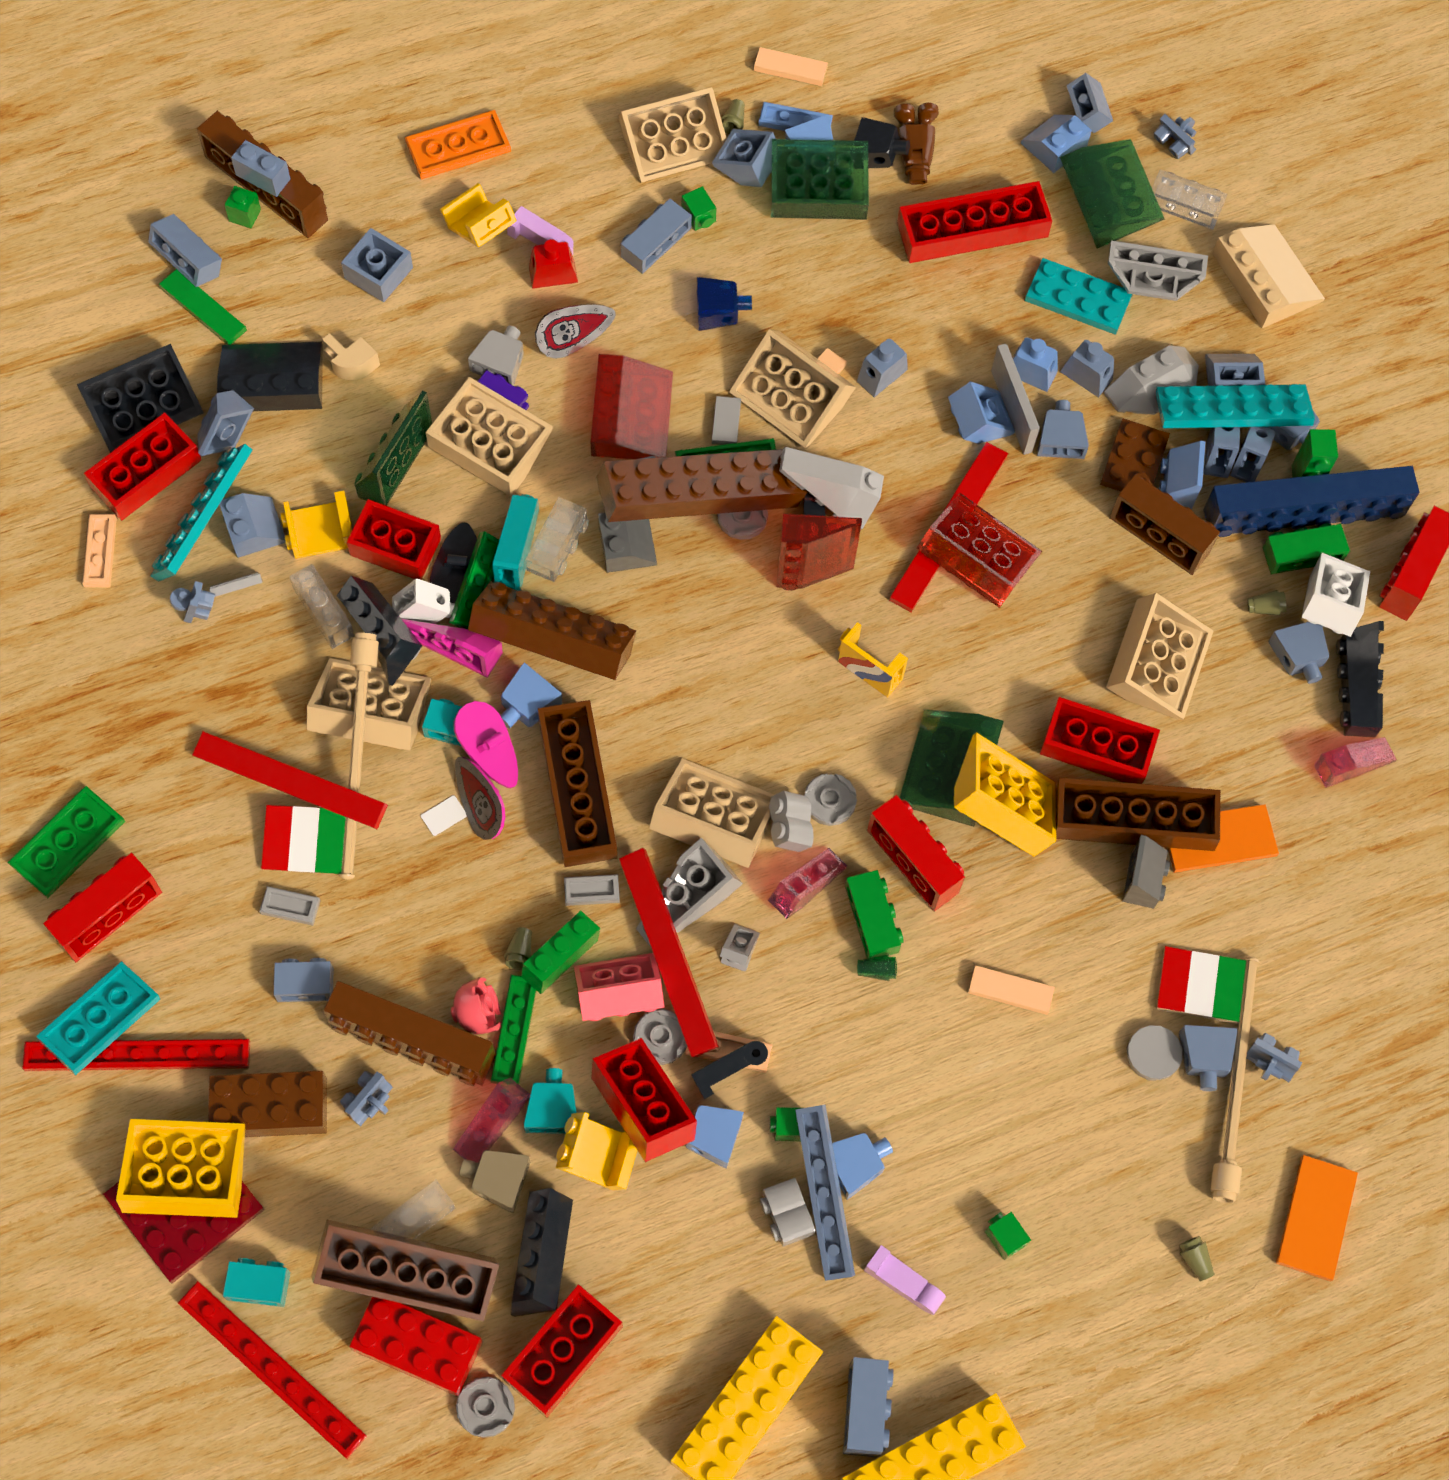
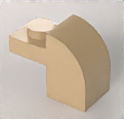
(353, 362)

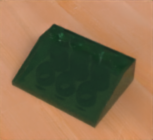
(819, 179)
(1111, 190)
(395, 452)
(939, 758)

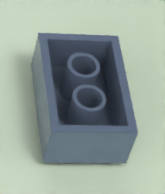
(867, 1407)

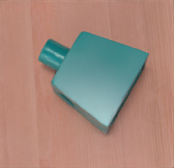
(550, 1105)

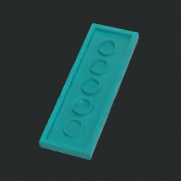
(1234, 406)
(204, 506)

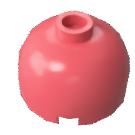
(476, 1007)

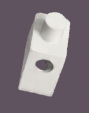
(423, 602)

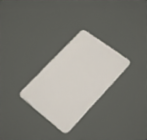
(444, 815)

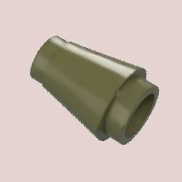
(734, 116)
(1268, 603)
(519, 949)
(1197, 1257)

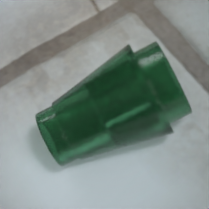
(878, 967)

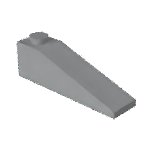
(839, 485)
(696, 886)

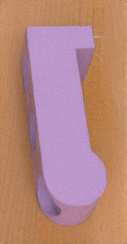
(536, 229)
(904, 1281)

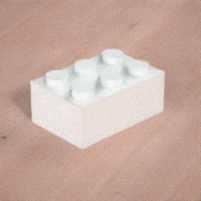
(1336, 594)

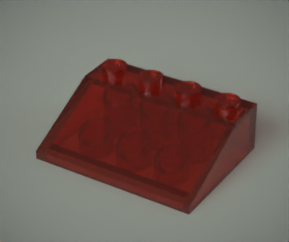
(630, 409)
(815, 549)
(979, 549)

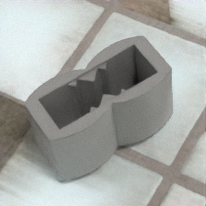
(791, 821)
(788, 1212)

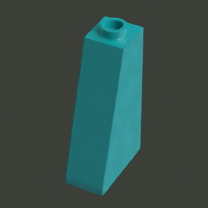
(516, 541)

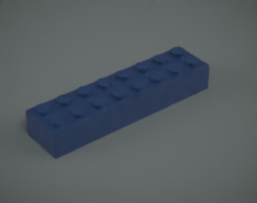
(1311, 500)

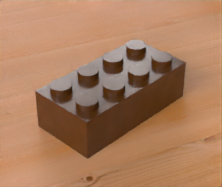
(1164, 524)
(271, 1102)

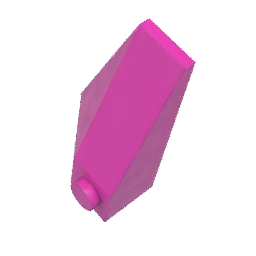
(459, 645)

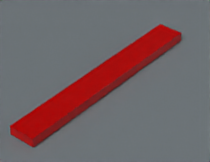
(973, 487)
(290, 780)
(668, 953)
(150, 1055)
(272, 1370)

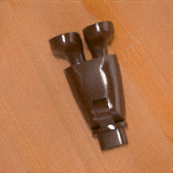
(921, 139)

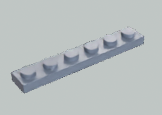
(825, 1192)

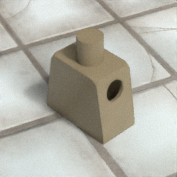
(498, 1177)

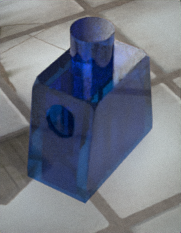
(719, 303)

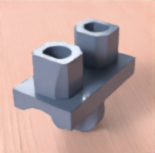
(1183, 142)
(197, 602)
(1272, 1060)
(370, 1098)

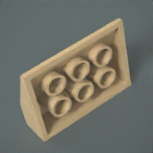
(673, 134)
(1266, 273)
(791, 388)
(488, 436)
(1160, 657)
(391, 711)
(714, 808)

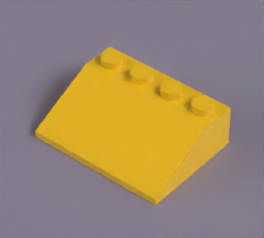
(1006, 796)
(182, 1168)

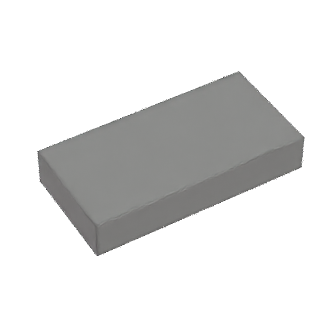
(726, 420)
(236, 584)
(591, 890)
(290, 905)

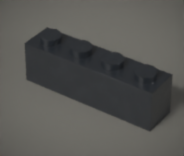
(377, 617)
(1361, 680)
(541, 1253)

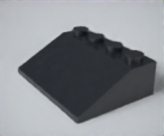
(273, 374)
(137, 394)

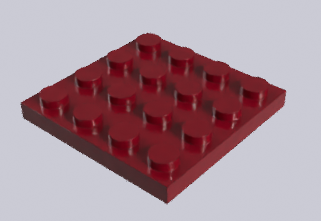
(182, 1240)

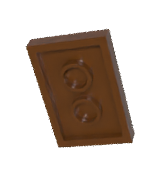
(1135, 451)

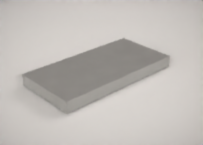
(1015, 399)

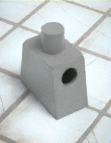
(498, 354)

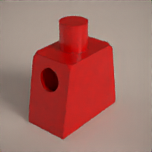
(552, 265)

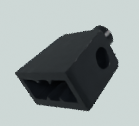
(882, 142)

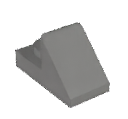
(739, 947)

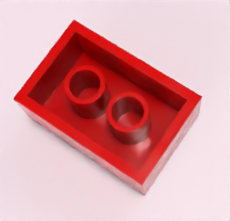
(394, 540)

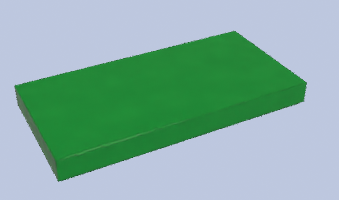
(66, 841)

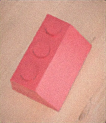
(619, 987)

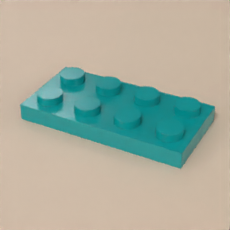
(1078, 296)
(98, 1018)

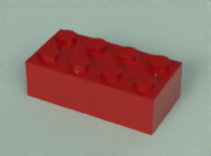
(143, 466)
(1417, 564)
(1099, 741)
(916, 852)
(102, 906)
(643, 1099)
(416, 1344)
(562, 1351)

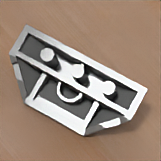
(1156, 270)
(1138, 384)

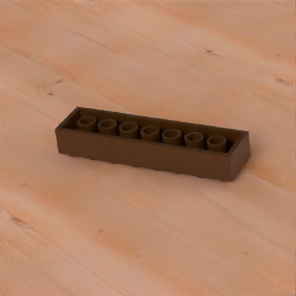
(695, 485)

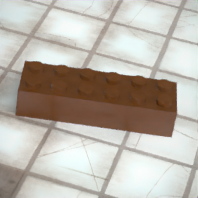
(299, 200)
(552, 630)
(577, 783)
(1127, 810)
(410, 1034)
(404, 1270)

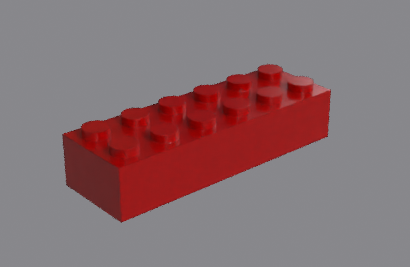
(974, 221)

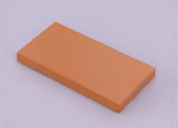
(457, 144)
(1244, 837)
(1317, 1218)

